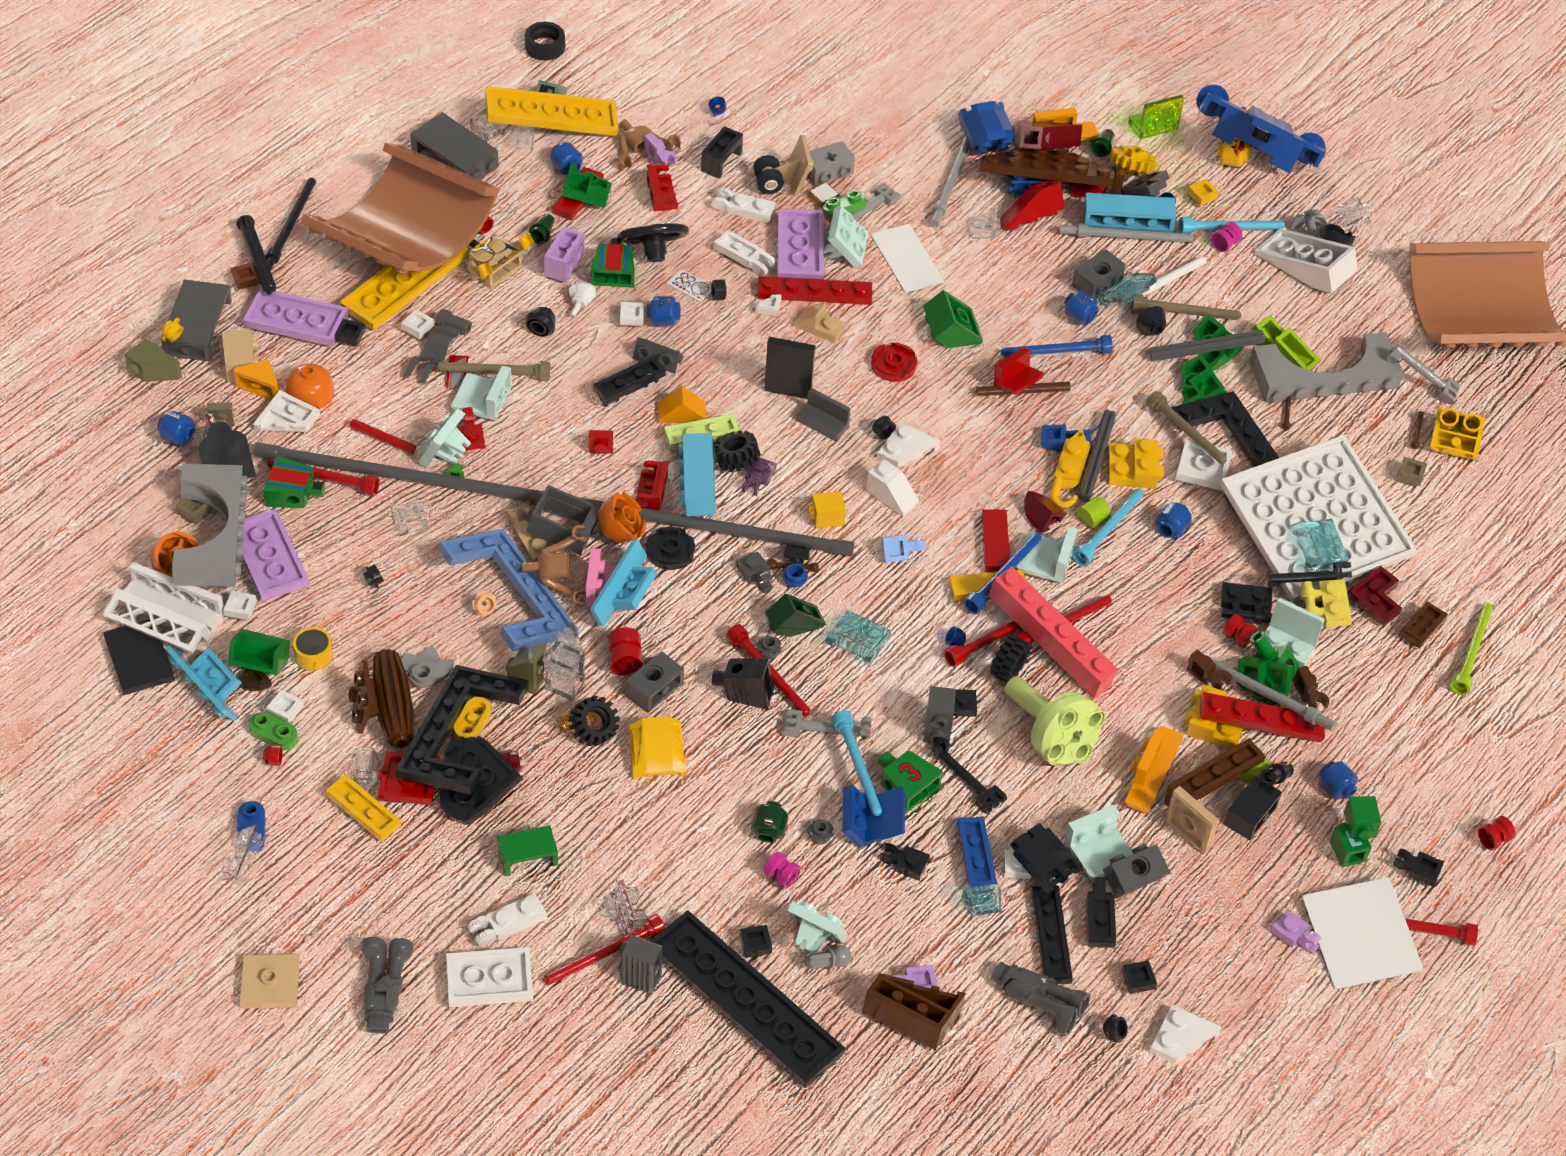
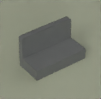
(824, 415)

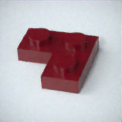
(1372, 596)

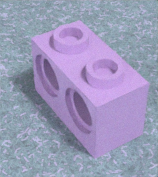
(564, 254)

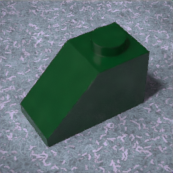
(794, 616)

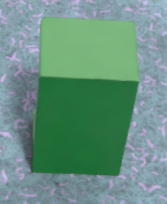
(259, 652)
(527, 846)

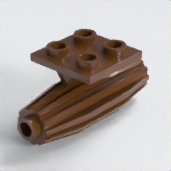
(384, 696)

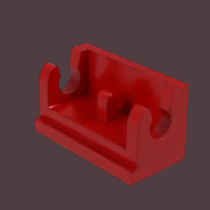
(661, 188)
(652, 485)

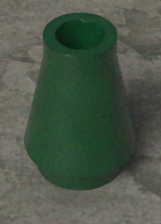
(1102, 144)
(541, 229)

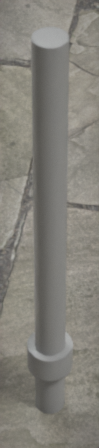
(941, 206)
(1083, 230)
(1310, 714)

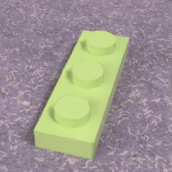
(718, 426)

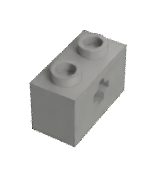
(831, 163)

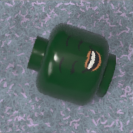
(769, 822)

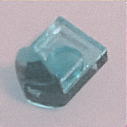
(982, 899)

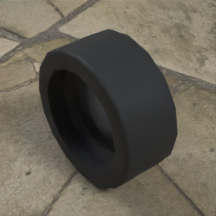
(544, 30)

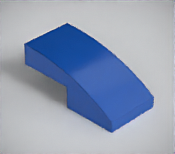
(1054, 436)

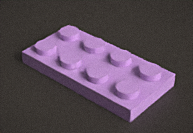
(800, 244)
(295, 317)
(271, 556)

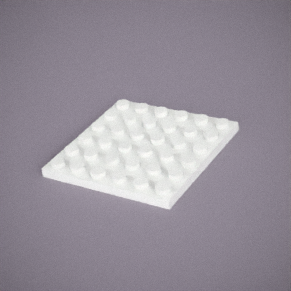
(1313, 487)

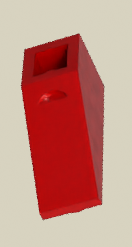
(1035, 202)

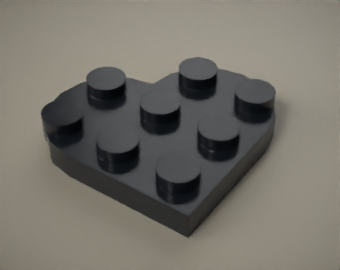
(496, 779)

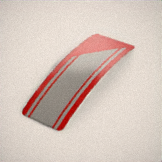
(455, 379)

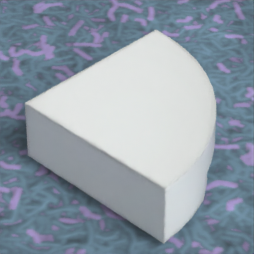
(769, 306)

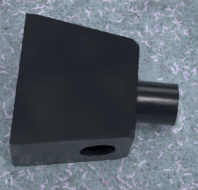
(746, 681)

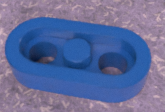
(257, 818)

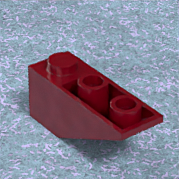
(1047, 135)

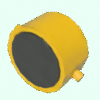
(313, 648)

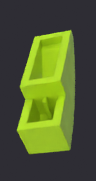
(1288, 343)

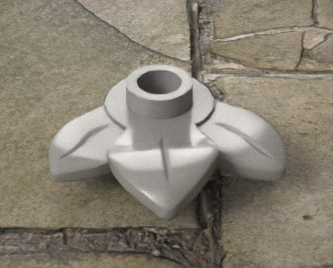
(427, 666)

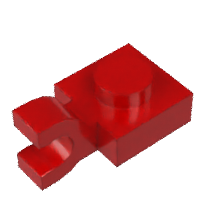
(472, 431)

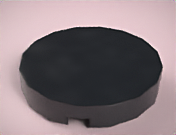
(670, 548)

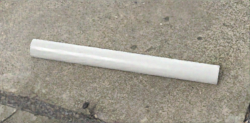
(1179, 272)

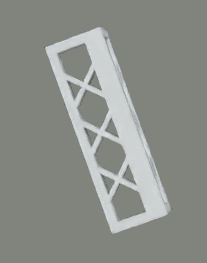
(174, 596)
(157, 616)

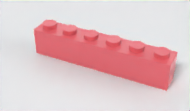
(1053, 632)

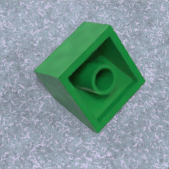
(951, 321)

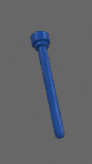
(1102, 345)
(976, 600)

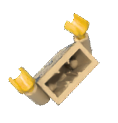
(496, 259)

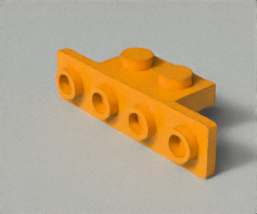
(1067, 115)
(1152, 767)

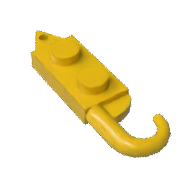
(1070, 467)

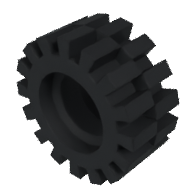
(737, 451)
(1010, 658)
(603, 709)

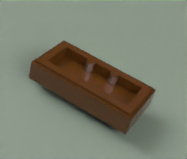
(1423, 624)

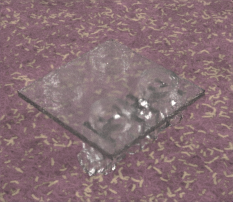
(242, 842)

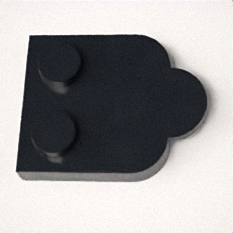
(226, 448)

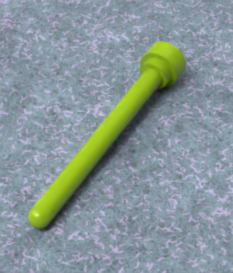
(1462, 682)

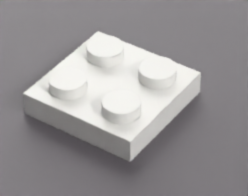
(1200, 468)

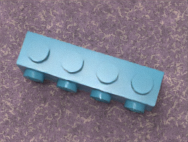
(1129, 212)
(698, 474)

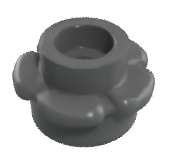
(772, 651)
(820, 837)

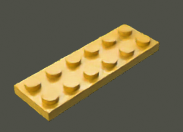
(551, 111)
(391, 291)

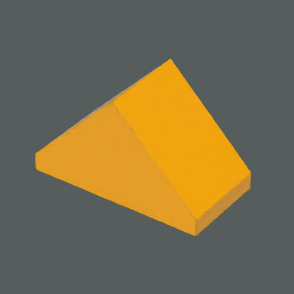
(257, 379)
(681, 407)

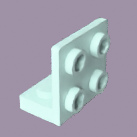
(484, 394)
(1050, 556)
(1296, 629)
(1096, 840)

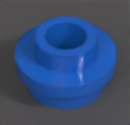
(795, 575)

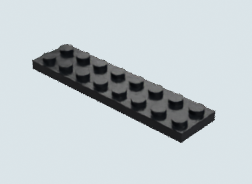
(748, 999)

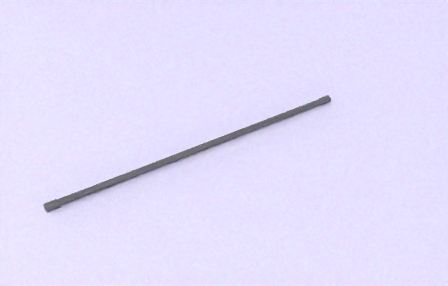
(271, 451)

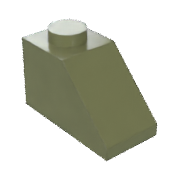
(152, 363)
(528, 666)

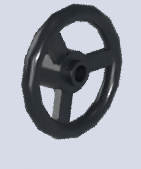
(654, 238)

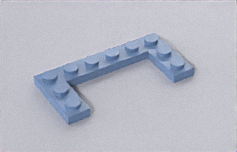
(538, 597)

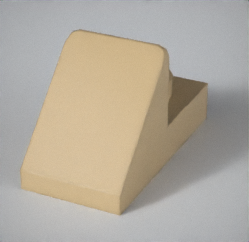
(819, 323)

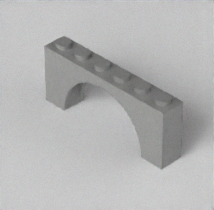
(1282, 378)
(216, 560)

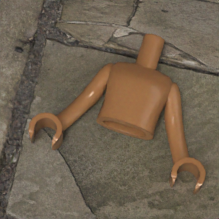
(635, 139)
(556, 566)

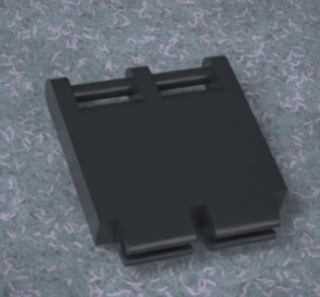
(1044, 857)

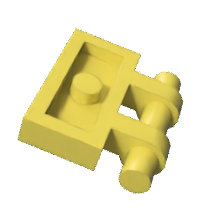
(1334, 601)

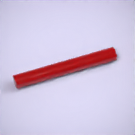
(382, 436)

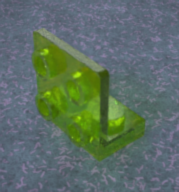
(1158, 117)

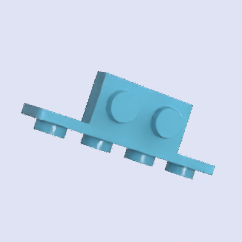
(625, 585)
(211, 676)

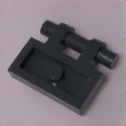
(1248, 601)

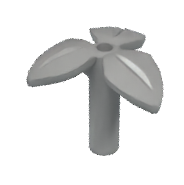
(1311, 219)

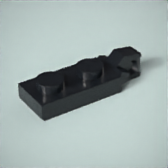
(1100, 916)

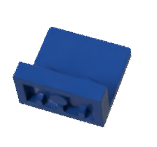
(863, 826)

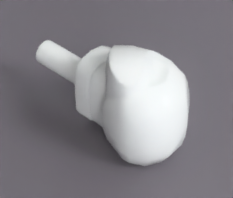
(581, 296)

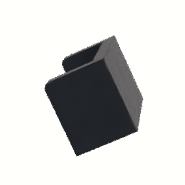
(719, 149)
(1252, 808)

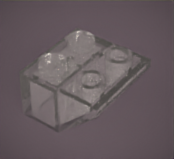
(565, 664)

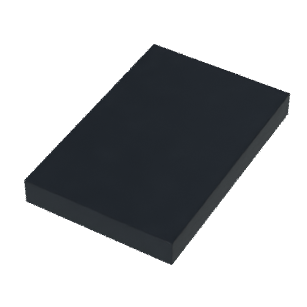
(789, 367)
(137, 659)

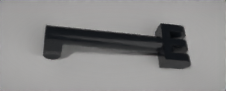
(1276, 578)
(987, 798)

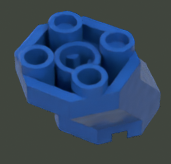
(987, 127)

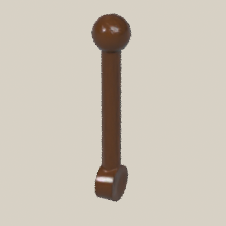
(1286, 425)
(1416, 444)
(774, 564)

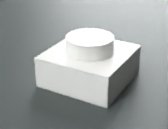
(632, 313)
(417, 324)
(240, 605)
(285, 706)
(1013, 868)

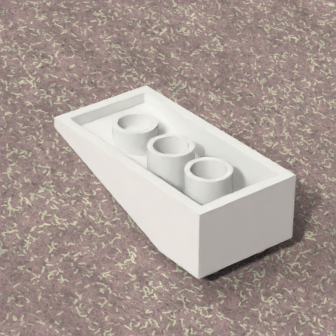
(1310, 259)

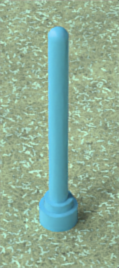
(1189, 225)
(1085, 552)
(843, 723)

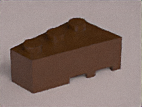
(913, 1009)

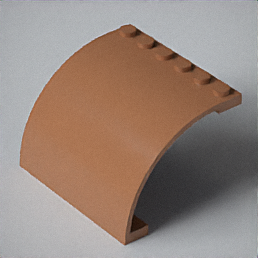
(414, 214)
(1483, 293)

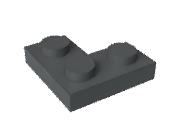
(1148, 185)

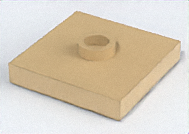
(1191, 820)
(270, 981)

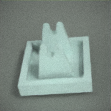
(846, 237)
(445, 441)
(815, 927)

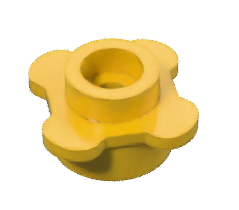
(172, 330)

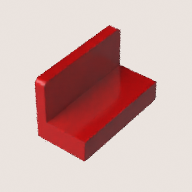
(1015, 373)

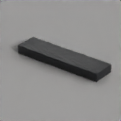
(1051, 935)

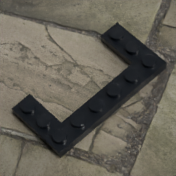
(1238, 420)
(419, 759)

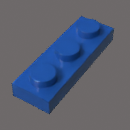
(976, 851)

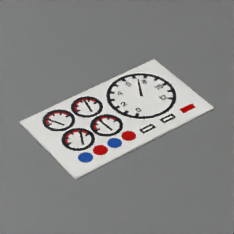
(690, 285)

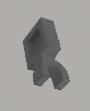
(756, 569)

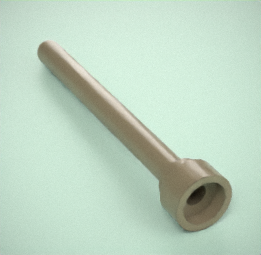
(1140, 303)
(539, 370)
(1158, 403)

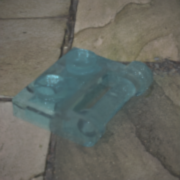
(1127, 289)
(1326, 542)
(859, 631)

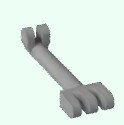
(882, 194)
(1447, 387)
(794, 723)

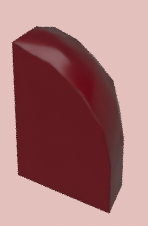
(1042, 511)

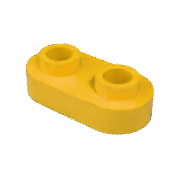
(471, 722)

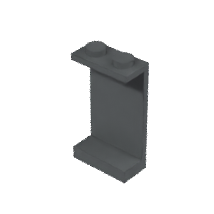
(456, 146)
(199, 310)

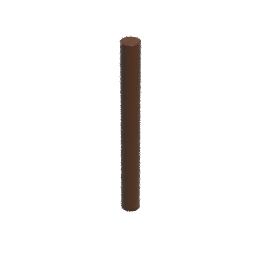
(1034, 388)

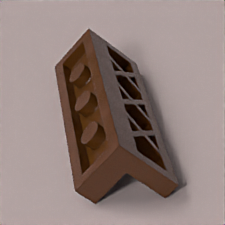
(1218, 771)

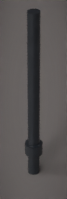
(274, 254)

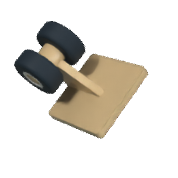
(772, 175)

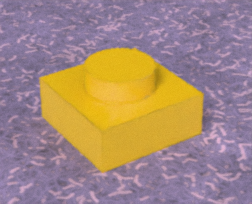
(1203, 192)

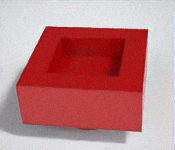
(601, 441)

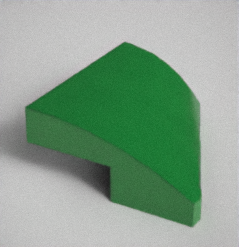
(586, 187)
(1212, 328)
(1199, 380)
(1269, 673)

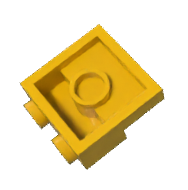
(1135, 464)
(1213, 732)

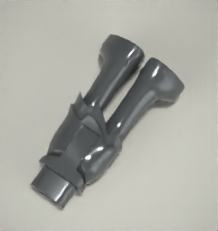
(1032, 990)
(380, 992)

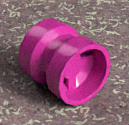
(1226, 236)
(782, 869)

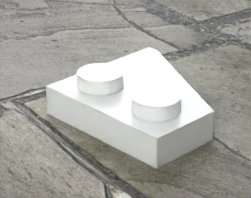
(287, 414)
(906, 445)
(1182, 1034)

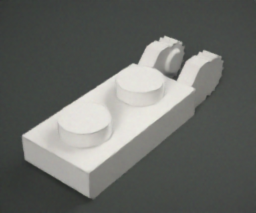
(743, 205)
(744, 252)
(508, 920)

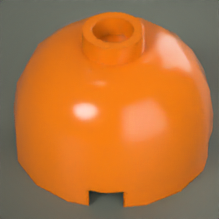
(311, 385)
(621, 519)
(163, 550)

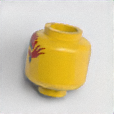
(1235, 153)

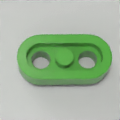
(851, 202)
(271, 730)

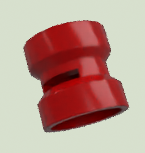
(1239, 630)
(1494, 834)

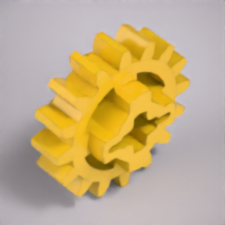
(1134, 159)

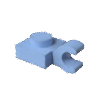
(898, 548)

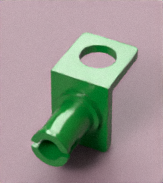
(1276, 653)

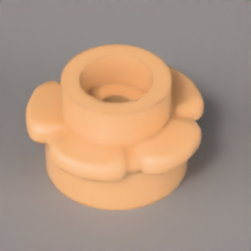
(490, 604)

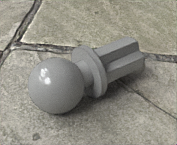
(828, 958)

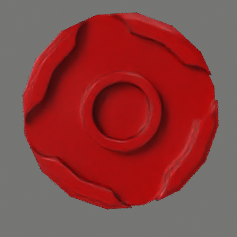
(894, 362)

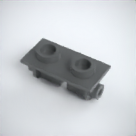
(665, 356)

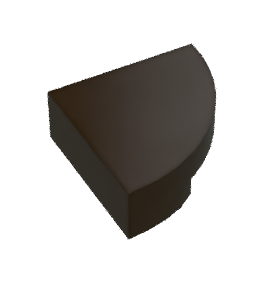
(254, 681)

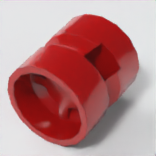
(625, 651)

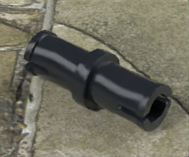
(1276, 773)

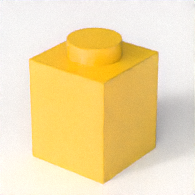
(827, 510)

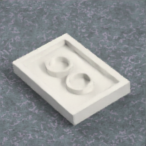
(489, 977)

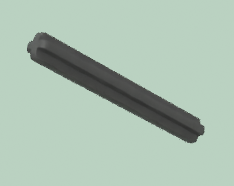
(1207, 345)
(1097, 455)

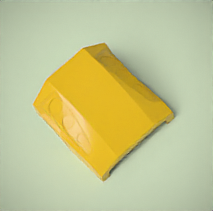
(1457, 433)
(656, 747)

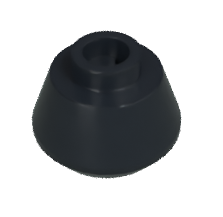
(1152, 320)
(541, 321)

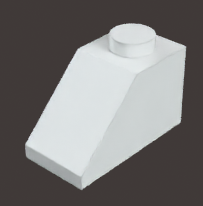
(891, 487)

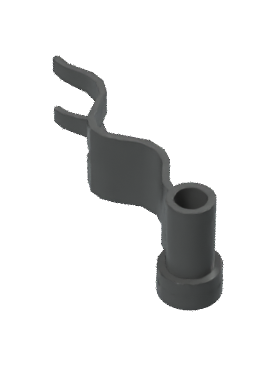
(438, 341)

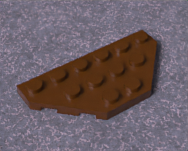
(1048, 165)

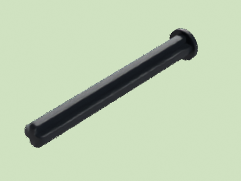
(246, 225)

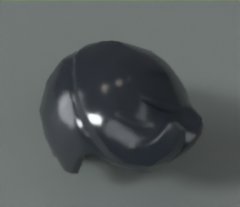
(1337, 234)

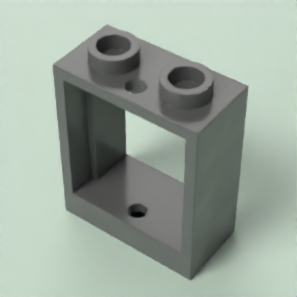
(565, 505)

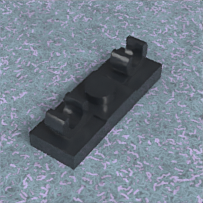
(629, 380)

